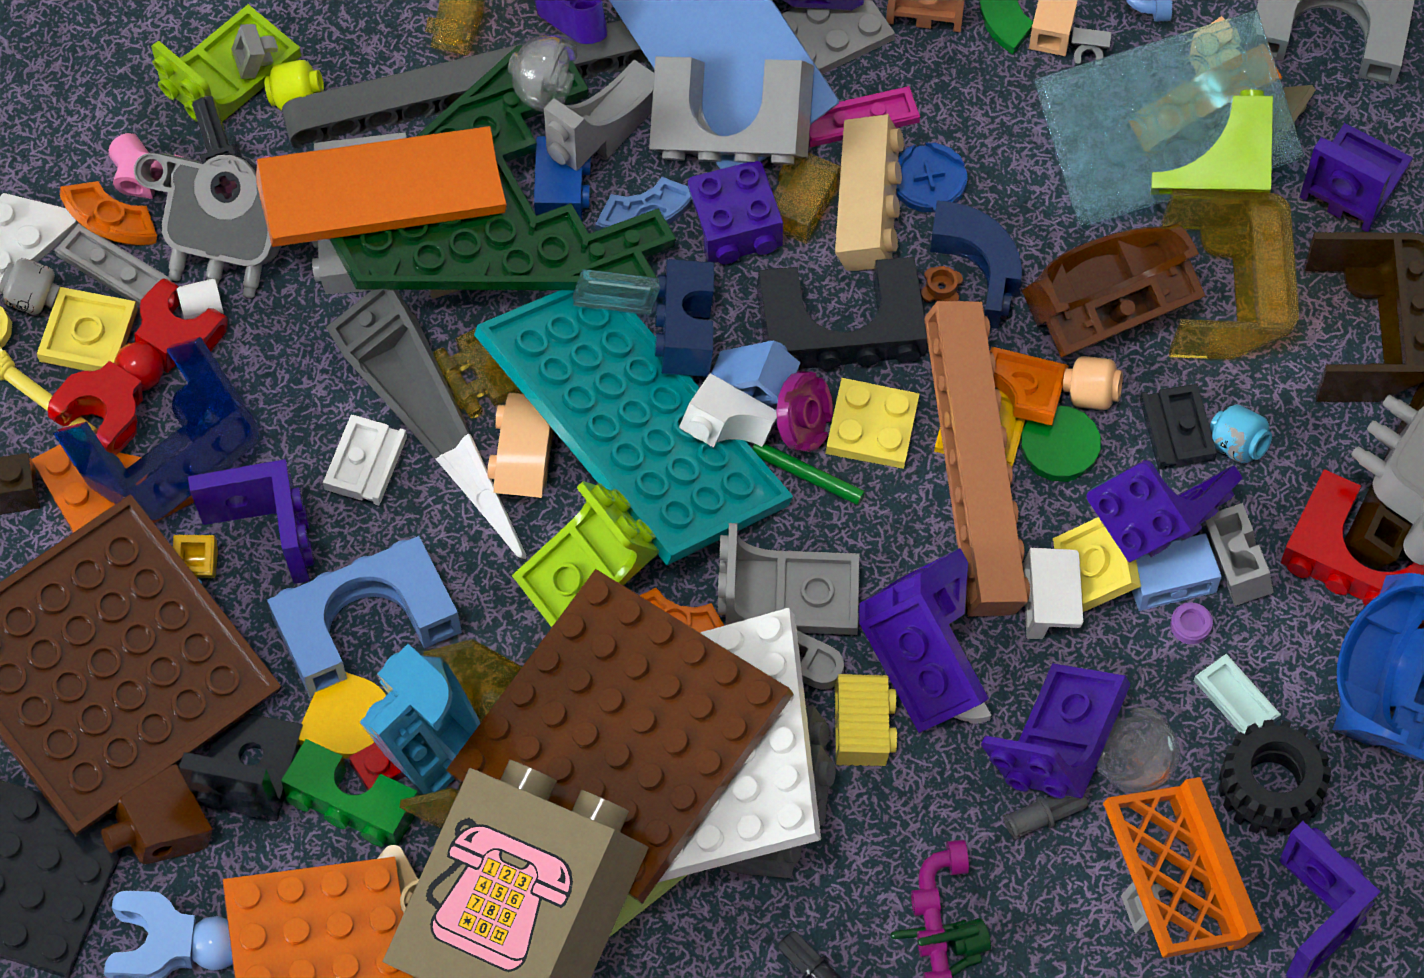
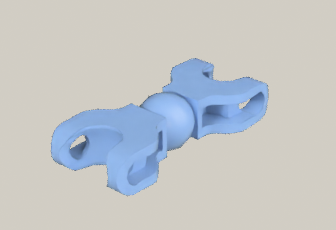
(172, 938)

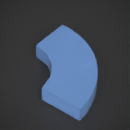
(666, 195)

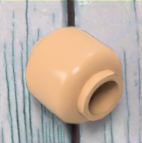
(1093, 383)

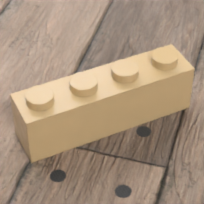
(868, 192)

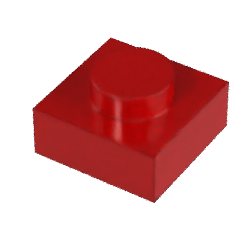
(370, 763)

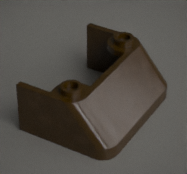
(1386, 269)

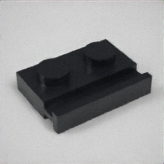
(1178, 426)

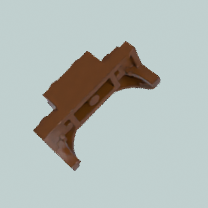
(1114, 285)

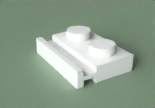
(364, 459)

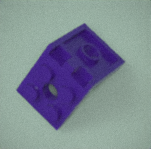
(1354, 174)
(258, 492)
(1337, 883)

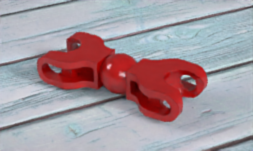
(138, 367)

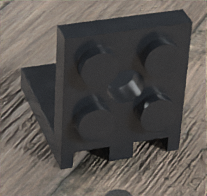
(240, 787)

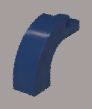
(983, 241)

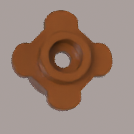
(945, 276)

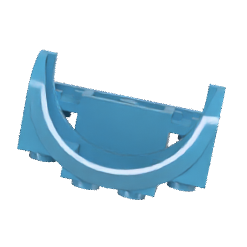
(421, 718)

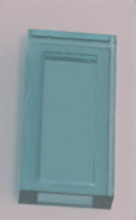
(616, 292)

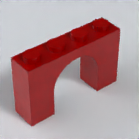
(1319, 546)

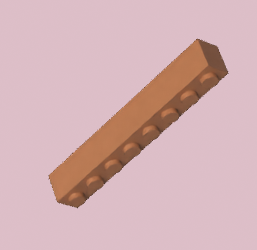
(976, 458)

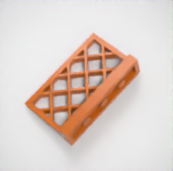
(1209, 863)

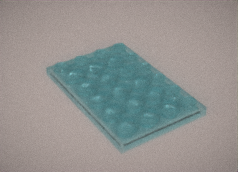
(1157, 112)

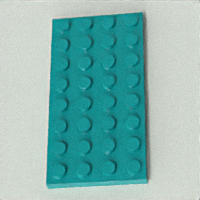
(621, 418)

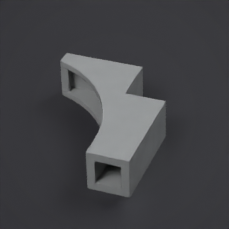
(600, 121)

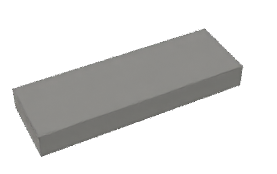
(108, 264)

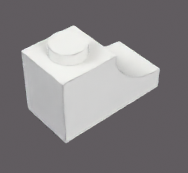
(727, 413)

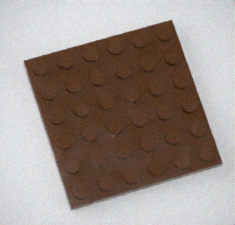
(115, 664)
(630, 713)

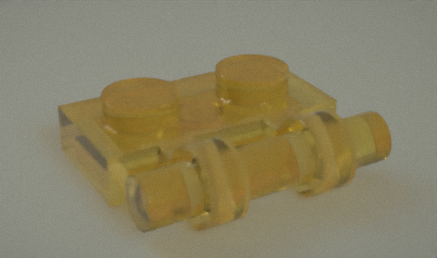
(490, 377)

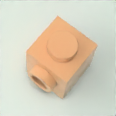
(1053, 26)

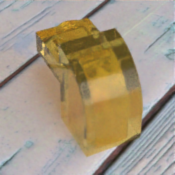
(455, 25)

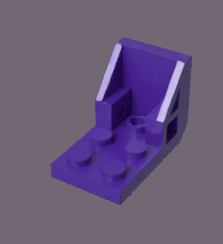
(917, 646)

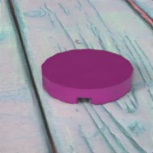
(803, 411)

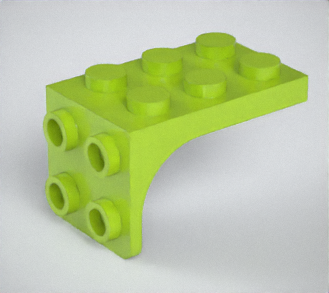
(212, 67)
(597, 538)

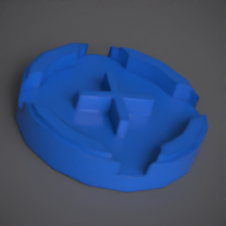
(930, 175)

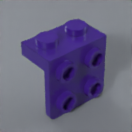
(736, 212)

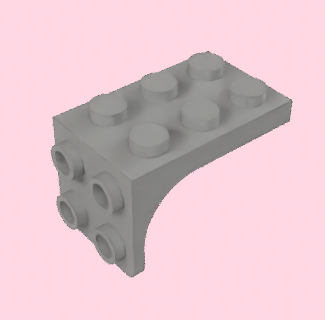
(814, 585)

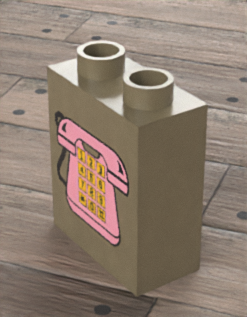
(518, 884)

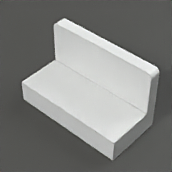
(1054, 590)

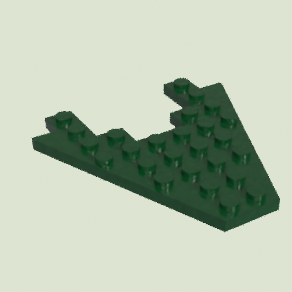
(505, 248)

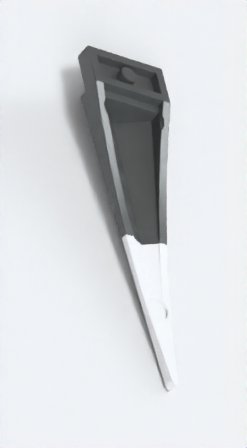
(396, 360)

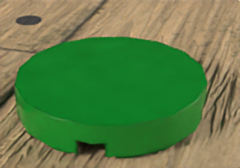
(1064, 448)

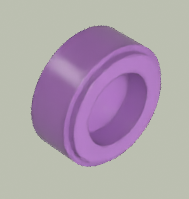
(1191, 623)

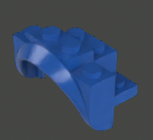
(1384, 670)

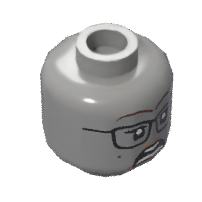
(28, 286)

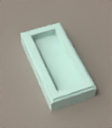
(1235, 694)

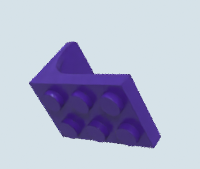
(1148, 515)
(1062, 732)

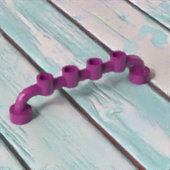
(927, 902)

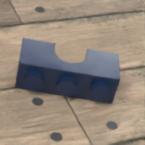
(685, 341)

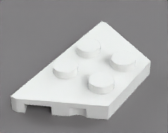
(30, 229)

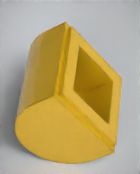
(198, 553)

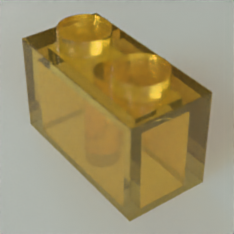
(805, 194)

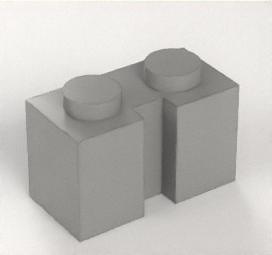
(1238, 555)

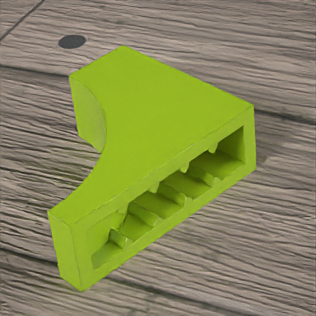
(1239, 157)

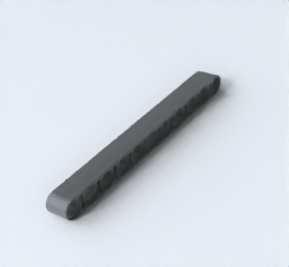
(429, 90)

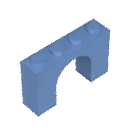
(397, 574)

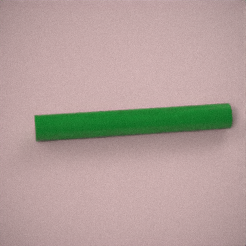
(810, 473)

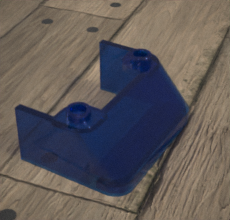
(212, 437)

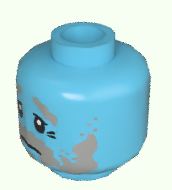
(1240, 434)

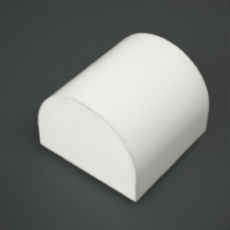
(199, 297)

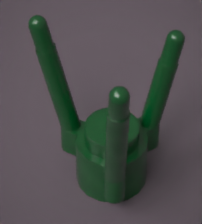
(964, 937)

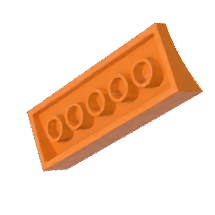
(380, 186)

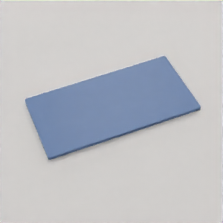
(733, 43)

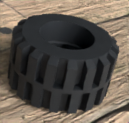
(1260, 805)

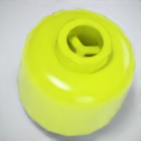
(292, 81)

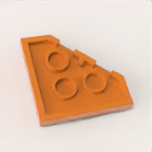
(70, 491)

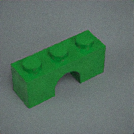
(314, 784)

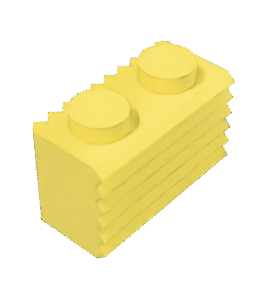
(863, 720)

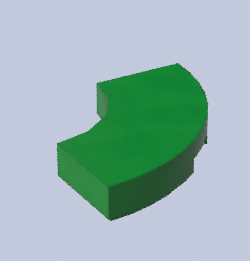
(1006, 22)

